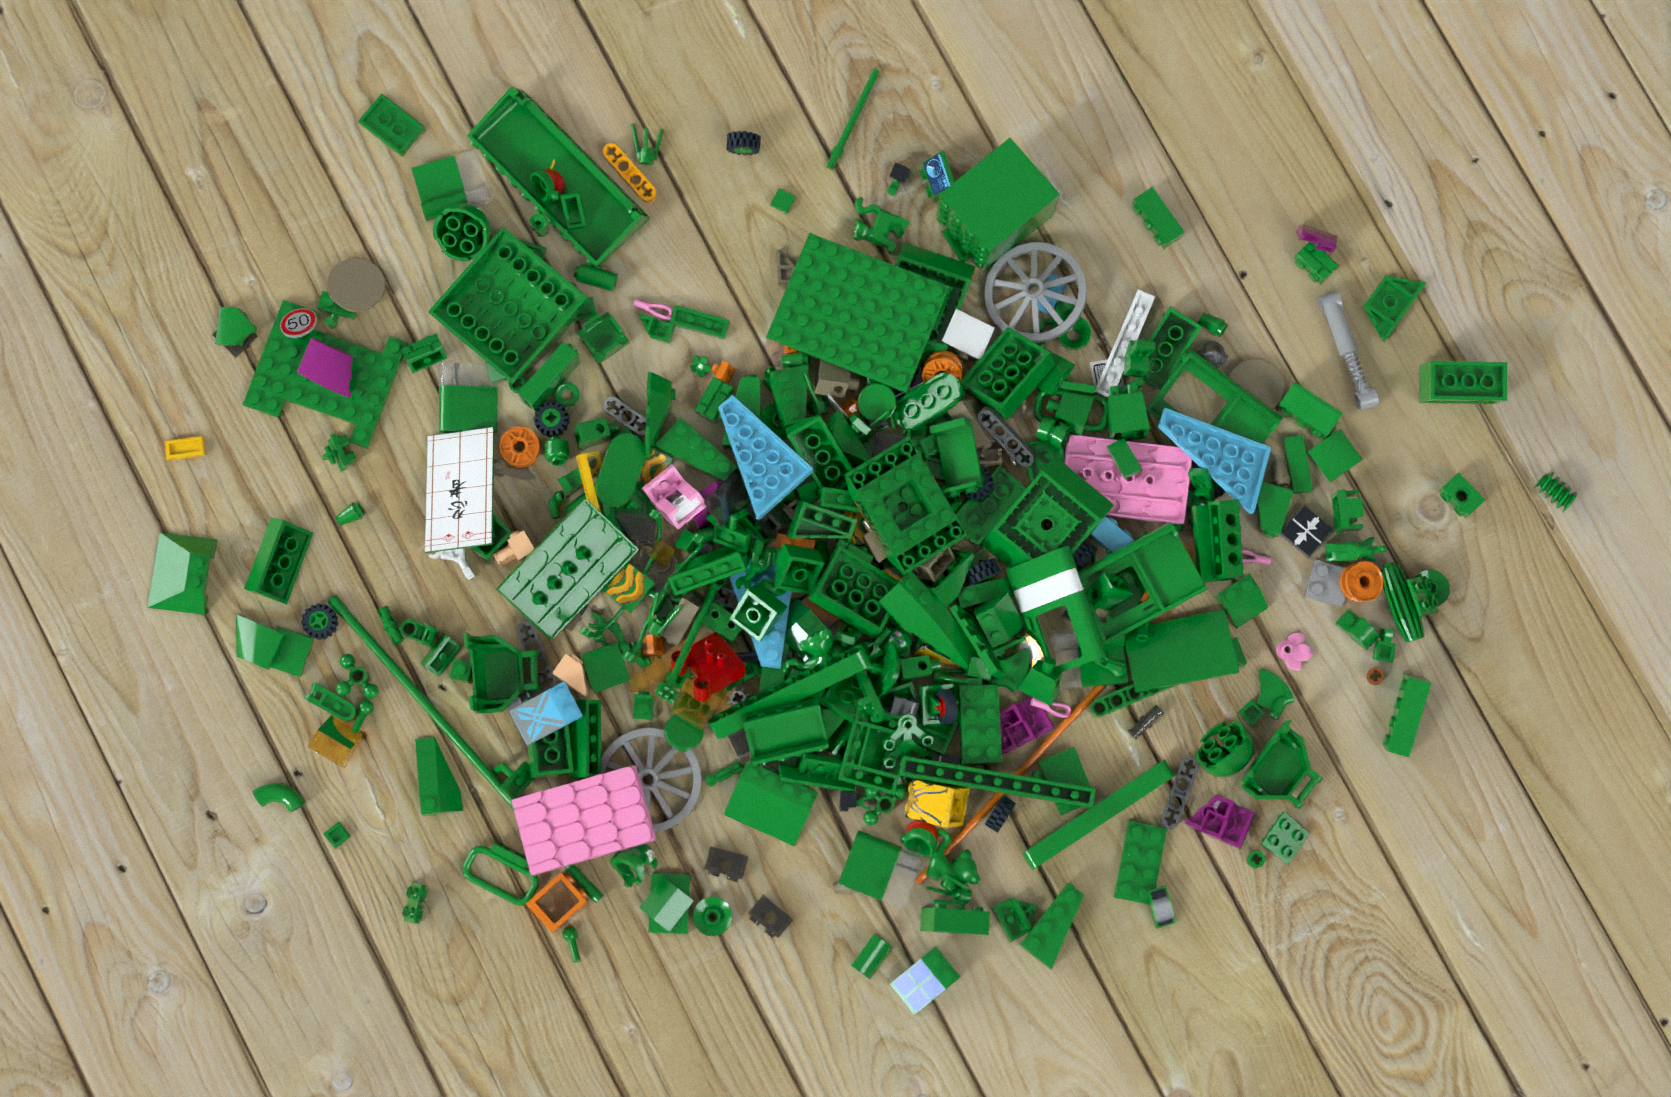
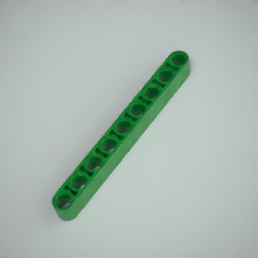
(792, 689)
(1098, 814)

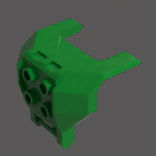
(498, 673)
(1280, 769)

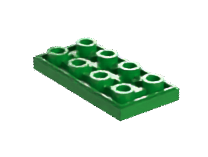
(1203, 544)

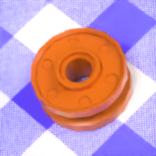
(942, 361)
(516, 436)
(1351, 585)

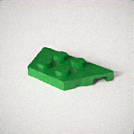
(1390, 303)

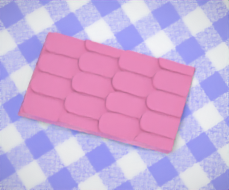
(1151, 495)
(583, 820)

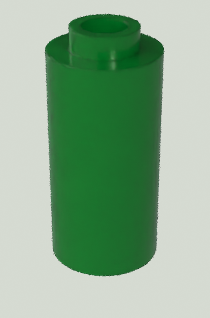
(596, 277)

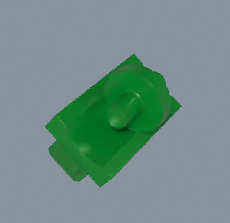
(342, 459)

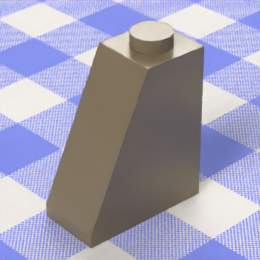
(970, 410)
(683, 621)

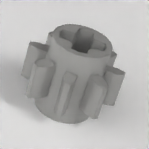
(740, 693)

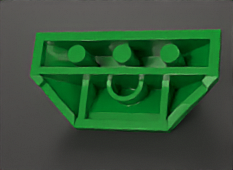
(800, 625)

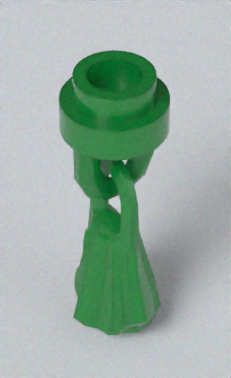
(1117, 667)

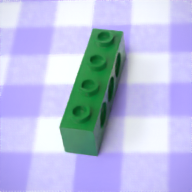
(1225, 539)

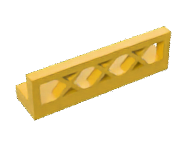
(586, 476)

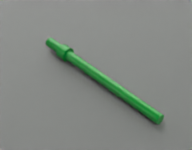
(837, 150)

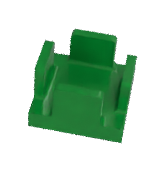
(603, 336)
(1346, 511)

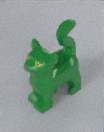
(884, 223)
(1352, 550)

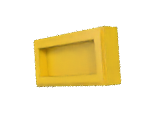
(185, 448)

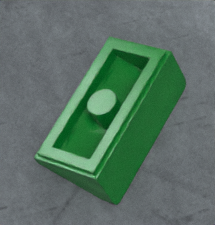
(440, 654)

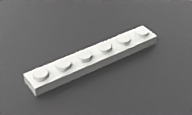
(1130, 331)

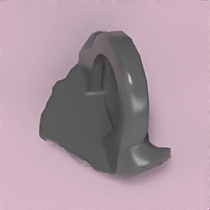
(1214, 357)

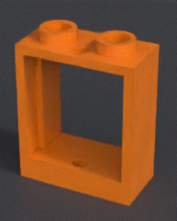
(541, 914)

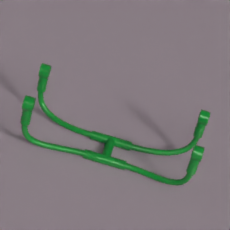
(700, 540)

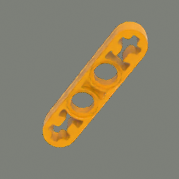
(629, 173)

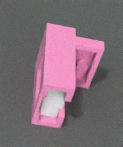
(674, 497)

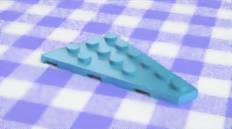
(1230, 458)
(764, 460)
(771, 647)

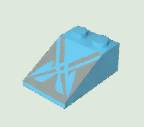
(546, 713)

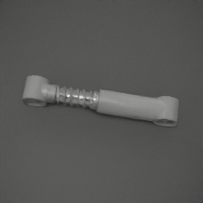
(1332, 307)

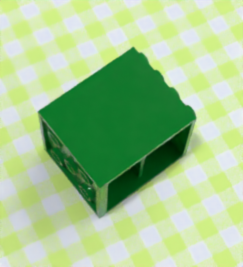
(997, 204)

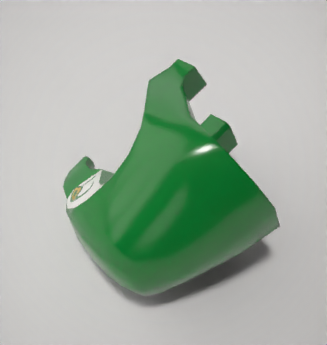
(635, 858)

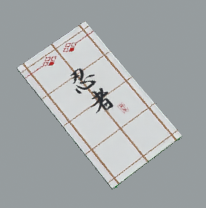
(459, 490)

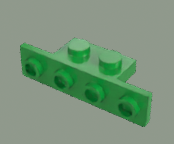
(817, 772)

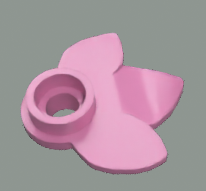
(1296, 651)

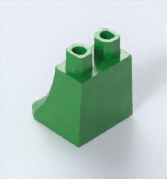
(1127, 414)

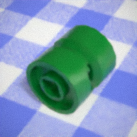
(1053, 431)

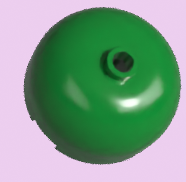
(462, 231)
(1232, 756)

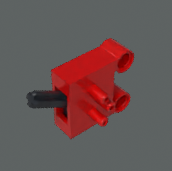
(714, 665)

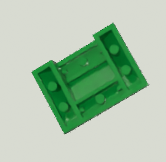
(181, 573)
(865, 753)

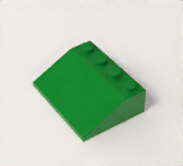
(1008, 372)
(852, 591)
(770, 804)

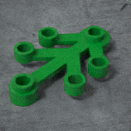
(907, 744)

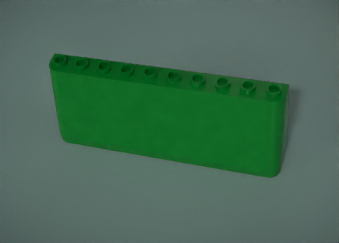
(524, 139)

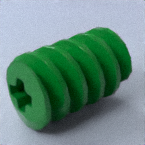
(1556, 490)

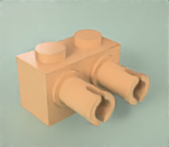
(518, 548)

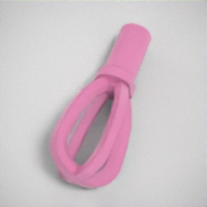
(648, 307)
(1256, 558)
(1035, 702)

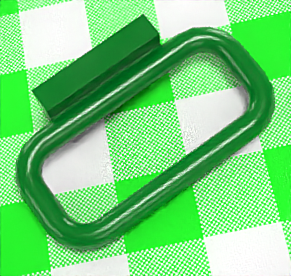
(1076, 388)
(509, 858)

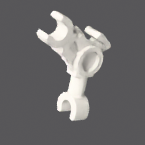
(458, 556)

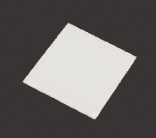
(968, 334)

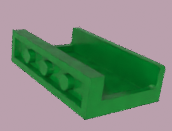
(709, 568)
(785, 732)

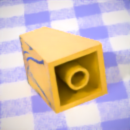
(937, 803)

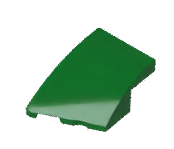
(256, 642)

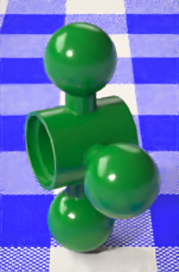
(344, 687)
(871, 817)

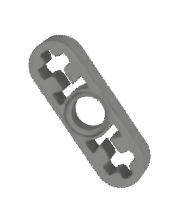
(619, 404)

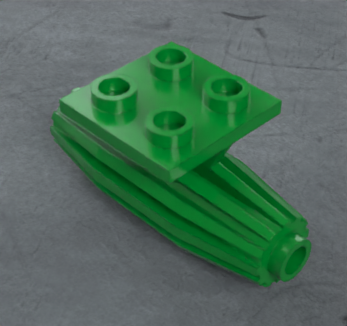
(1408, 601)

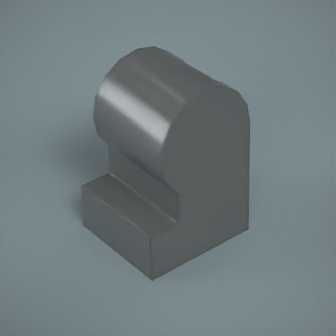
(902, 705)

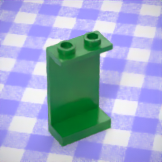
(958, 456)

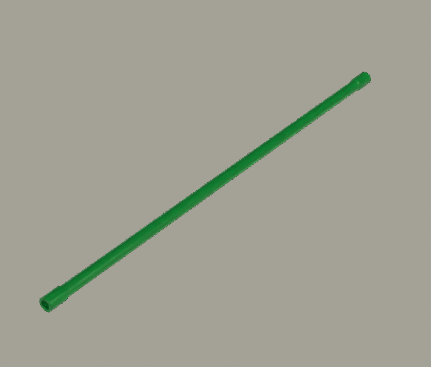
(342, 610)

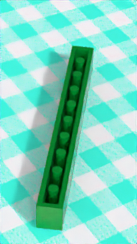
(996, 782)

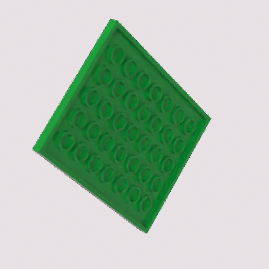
(858, 312)

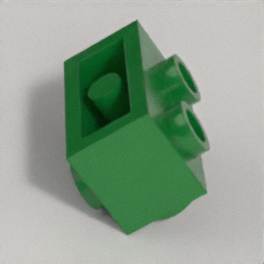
(722, 622)

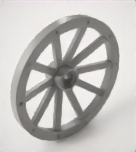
(1034, 248)
(695, 769)

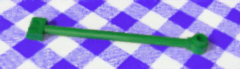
(667, 688)

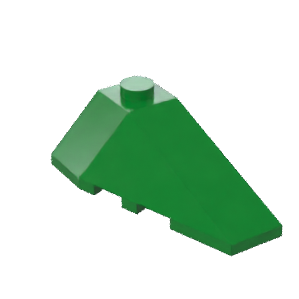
(660, 403)
(435, 780)

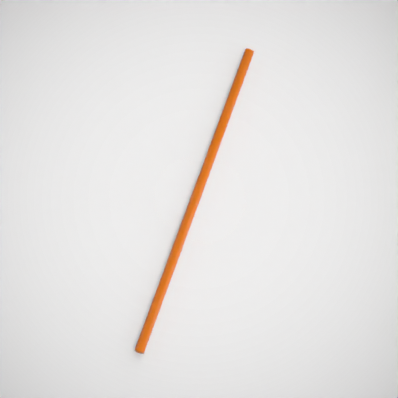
(1020, 772)

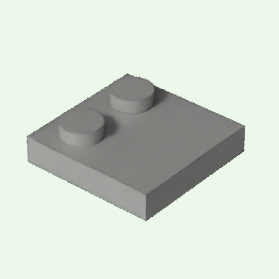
(1324, 584)

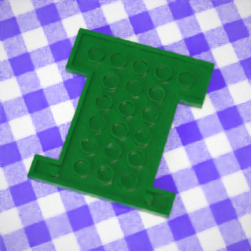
(278, 379)

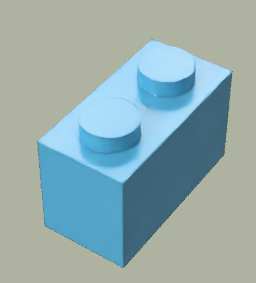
(1110, 536)

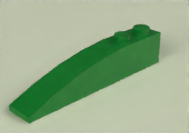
(927, 618)

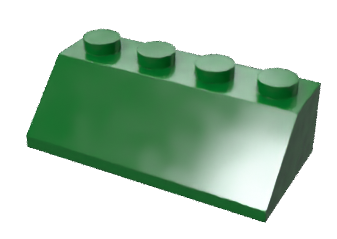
(820, 451)
(278, 560)

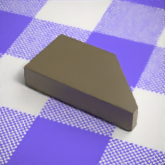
(784, 268)

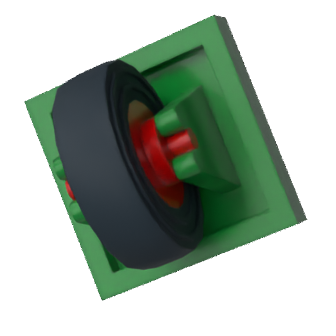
(939, 703)

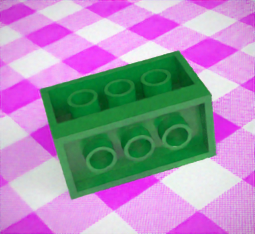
(1463, 382)

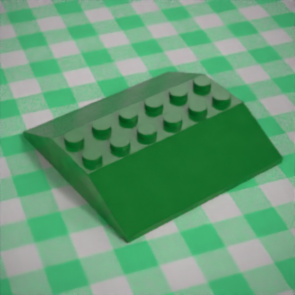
(509, 306)

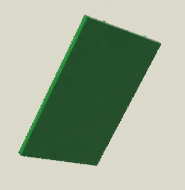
(1181, 651)

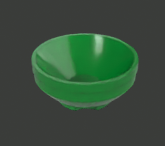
(1084, 331)

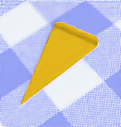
(932, 655)

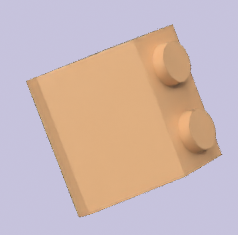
(573, 673)

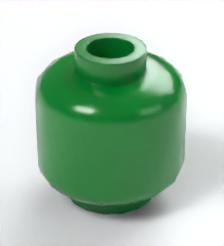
(557, 451)

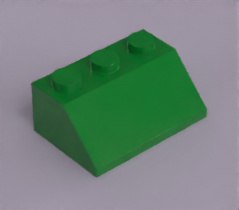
(1309, 411)

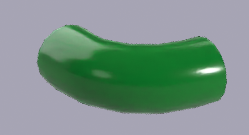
(279, 793)

